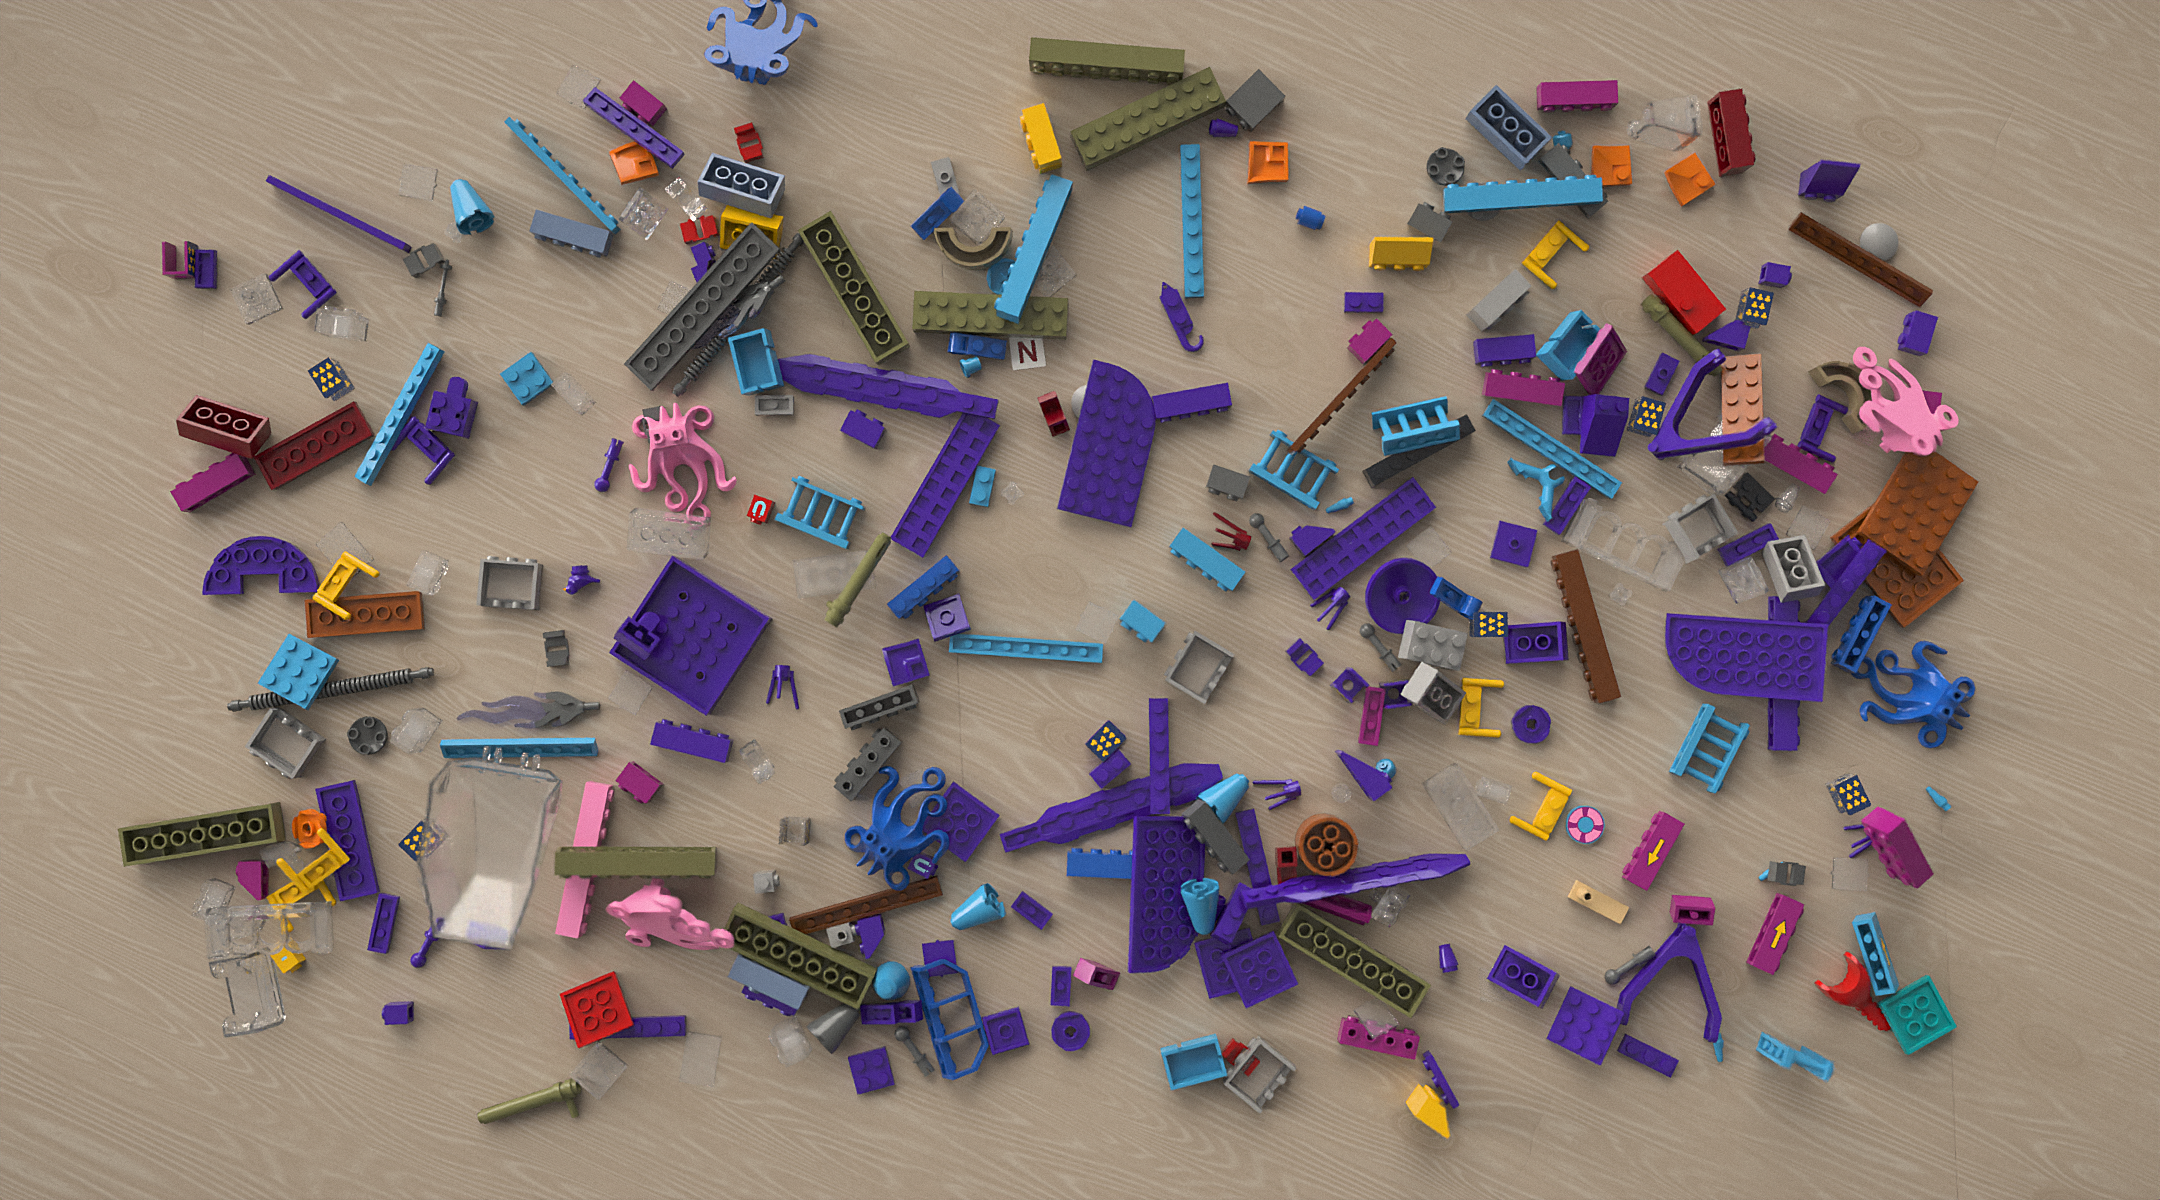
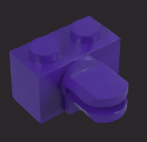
(639, 635)

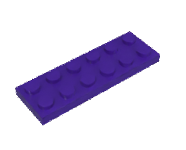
(348, 830)

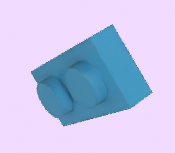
(982, 486)

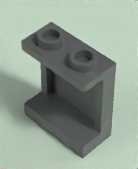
(1254, 101)

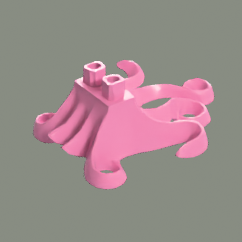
(1907, 420)
(676, 443)
(658, 914)

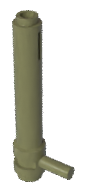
(1661, 314)
(842, 605)
(558, 1092)

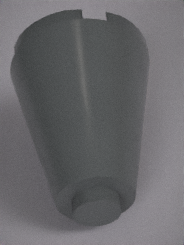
(834, 1026)

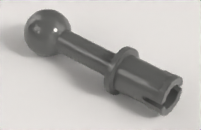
(1257, 521)
(1367, 631)
(1613, 976)
(902, 1034)

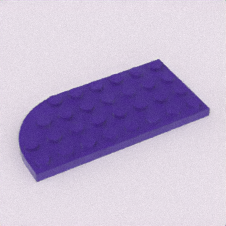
(1109, 447)
(1749, 655)
(1162, 860)

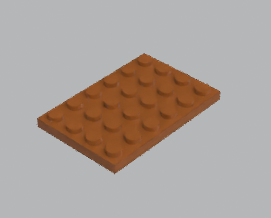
(1917, 509)
(1900, 586)

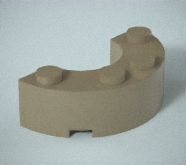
(978, 256)
(1846, 377)

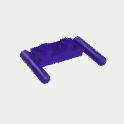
(311, 279)
(1817, 425)
(428, 444)

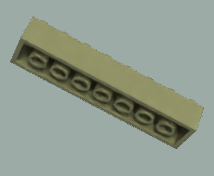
(1106, 60)
(1148, 118)
(854, 288)
(977, 316)
(201, 834)
(634, 861)
(799, 956)
(1353, 959)

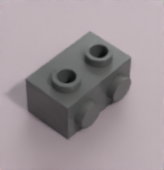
(1430, 222)
(1227, 482)

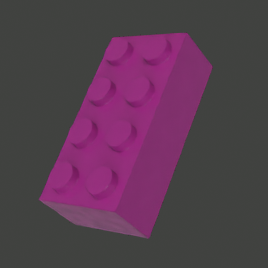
(1897, 847)

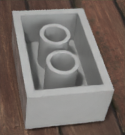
(1499, 301)
(1793, 568)
(1432, 645)
(1433, 693)

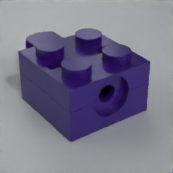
(451, 410)

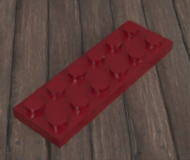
(313, 446)

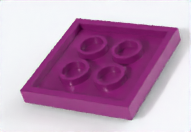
(1600, 360)

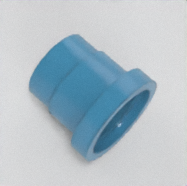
(970, 366)

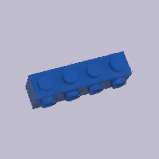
(924, 586)
(1860, 634)
(1099, 863)

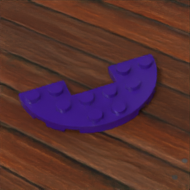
(258, 557)

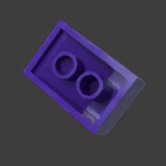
(1827, 180)
(1603, 424)
(1536, 642)
(1372, 781)
(1523, 976)

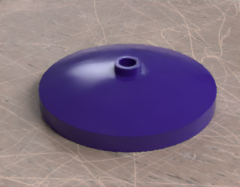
(1415, 603)

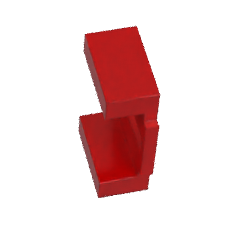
(747, 133)
(708, 227)
(1232, 1050)

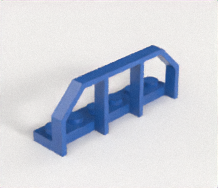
(937, 1029)

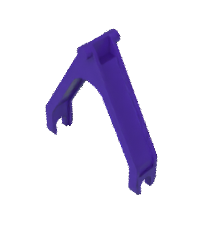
(1668, 441)
(1680, 943)

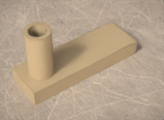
(1598, 902)

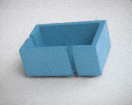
(1568, 344)
(755, 362)
(1142, 621)
(1193, 1062)

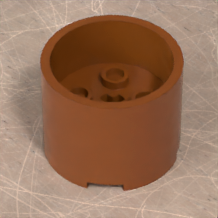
(1311, 839)

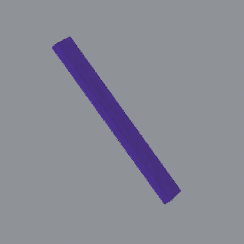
(338, 213)

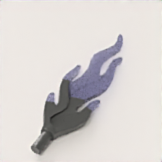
(751, 304)
(527, 708)

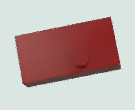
(1684, 292)

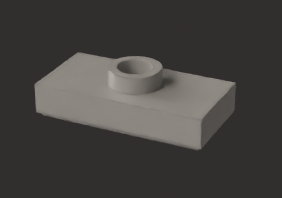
(944, 175)

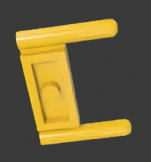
(1548, 247)
(337, 581)
(1470, 707)
(1549, 810)
(319, 868)
(291, 894)

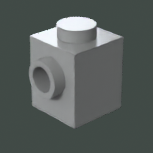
(765, 881)
(841, 934)

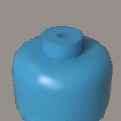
(1563, 139)
(1387, 766)

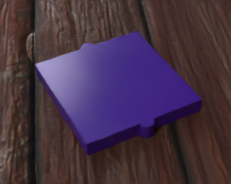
(939, 950)

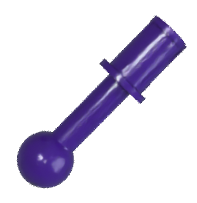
(602, 483)
(419, 959)

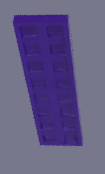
(944, 483)
(1363, 538)

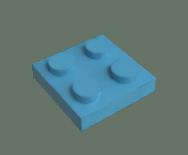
(527, 378)

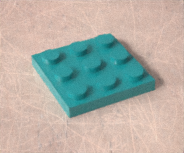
(1917, 1014)

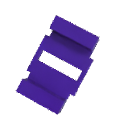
(1311, 663)

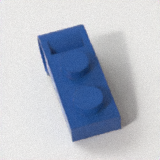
(937, 213)
(977, 346)
(1455, 598)

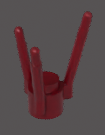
(1240, 539)

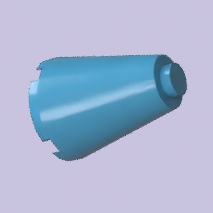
(469, 208)
(1225, 795)
(1201, 903)
(978, 909)
(891, 980)

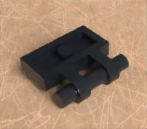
(1752, 492)

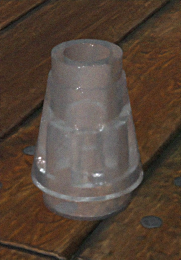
(1787, 499)

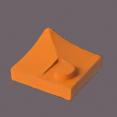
(1267, 162)
(633, 163)
(1612, 165)
(1688, 179)

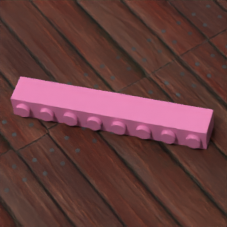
(589, 832)

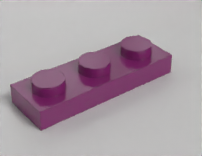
(1371, 716)

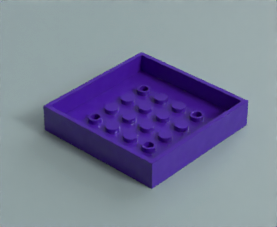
(695, 635)

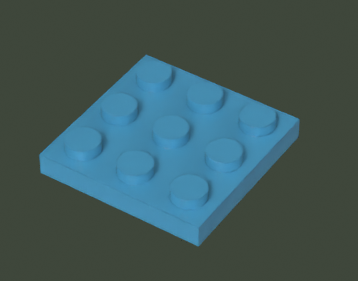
(298, 671)

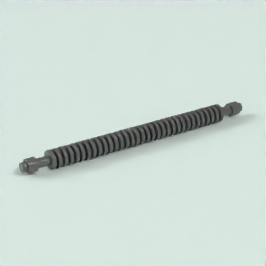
(680, 388)
(337, 688)

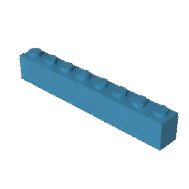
(1522, 195)
(1034, 248)

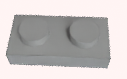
(774, 405)

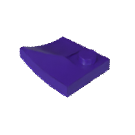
(905, 662)

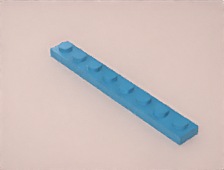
(569, 180)
(1192, 221)
(399, 414)
(1551, 449)
(1026, 648)
(515, 747)

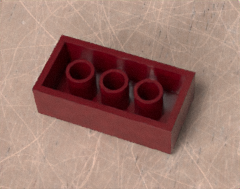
(1731, 132)
(223, 426)

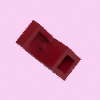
(1053, 413)
(1286, 863)

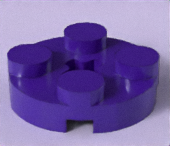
(1542, 724)
(1063, 1039)

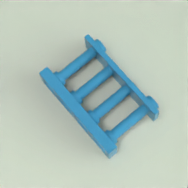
(1419, 437)
(1293, 489)
(823, 531)
(1690, 749)
(1786, 1056)

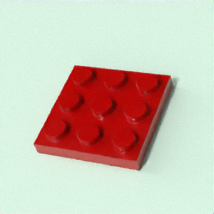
(596, 1009)

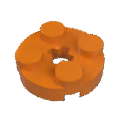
(300, 829)

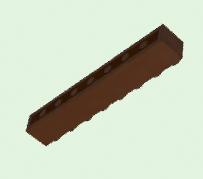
(1586, 626)

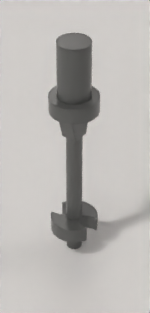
(440, 300)

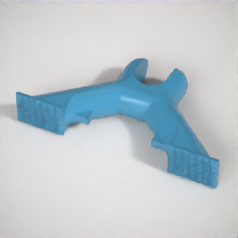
(1542, 476)

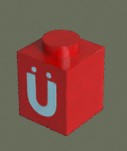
(760, 509)

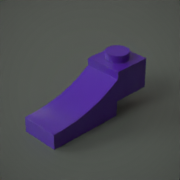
(704, 258)
(892, 1013)

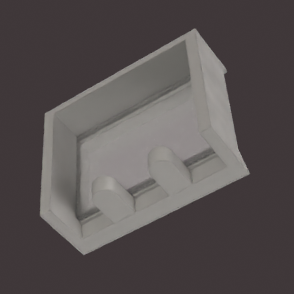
(1700, 527)
(509, 583)
(1198, 666)
(284, 742)
(1264, 1078)

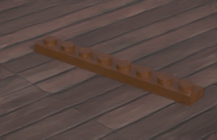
(1860, 259)
(1338, 403)
(866, 906)

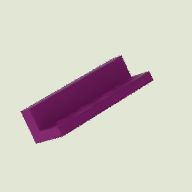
(1344, 907)

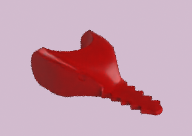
(1855, 992)

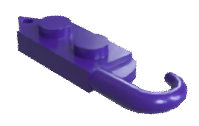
(1178, 317)

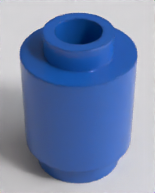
(1310, 218)

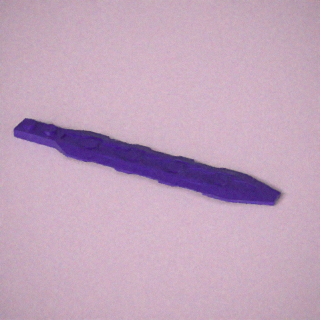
(882, 387)
(1111, 807)
(1354, 880)

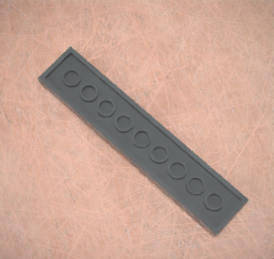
(702, 306)

